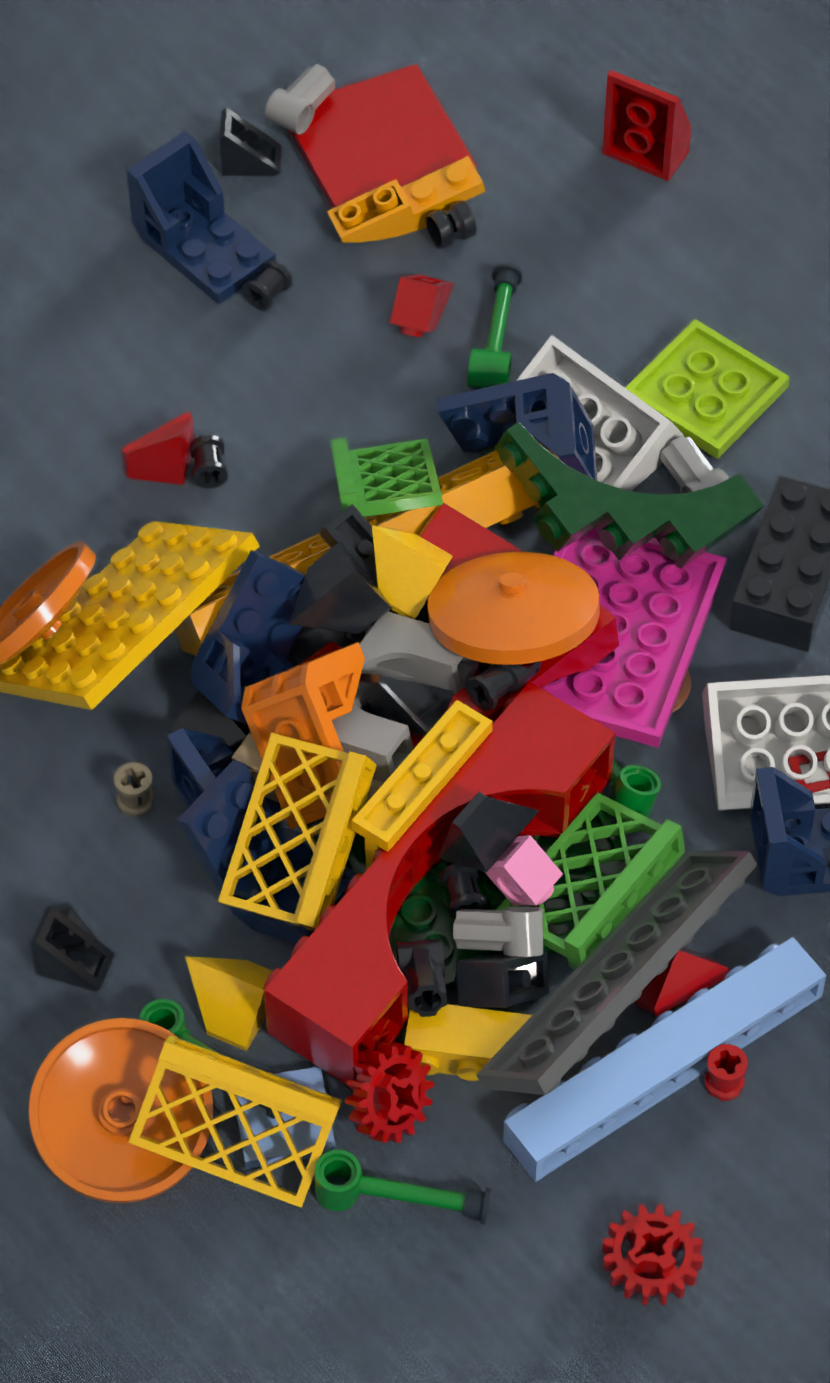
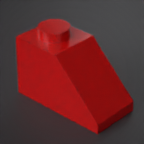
(420, 303)

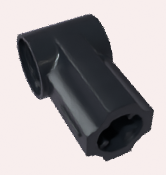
(425, 971)

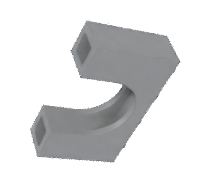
(404, 651)

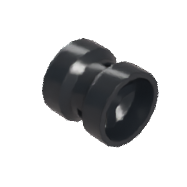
(450, 224)

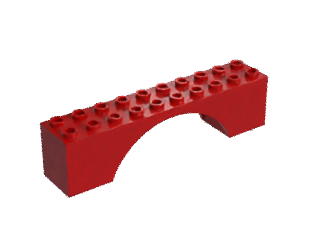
(343, 980)

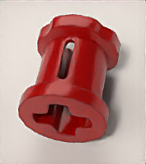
(726, 1072)

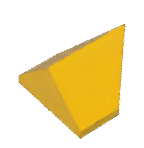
(407, 568)
(230, 997)

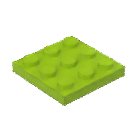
(709, 387)

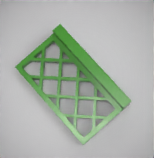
(386, 477)
(623, 890)

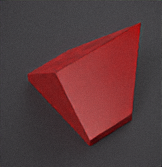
(161, 453)
(681, 979)

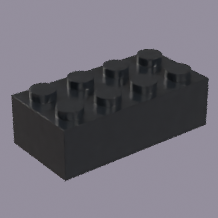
(787, 568)

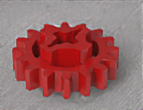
(389, 1092)
(648, 1272)

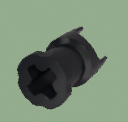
(497, 681)

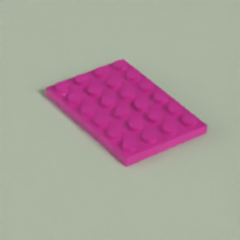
(658, 629)

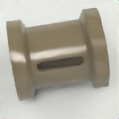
(139, 787)

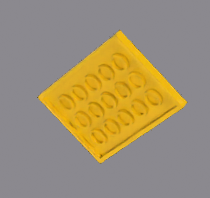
(126, 612)

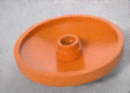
(42, 599)
(513, 608)
(89, 1104)

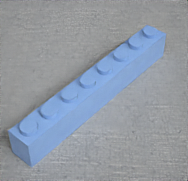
(662, 1058)

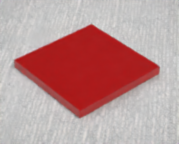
(378, 134)

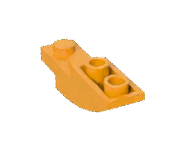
(402, 210)

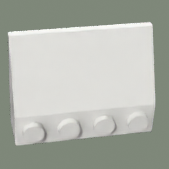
(625, 427)
(762, 726)

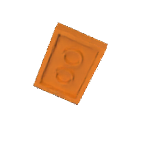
(302, 707)

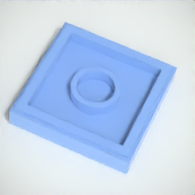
(303, 1133)

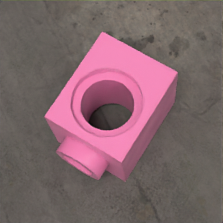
(525, 873)

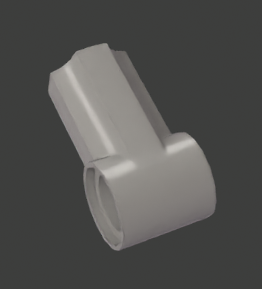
(297, 104)
(690, 466)
(513, 930)

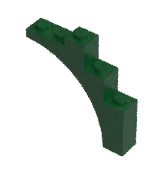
(624, 519)

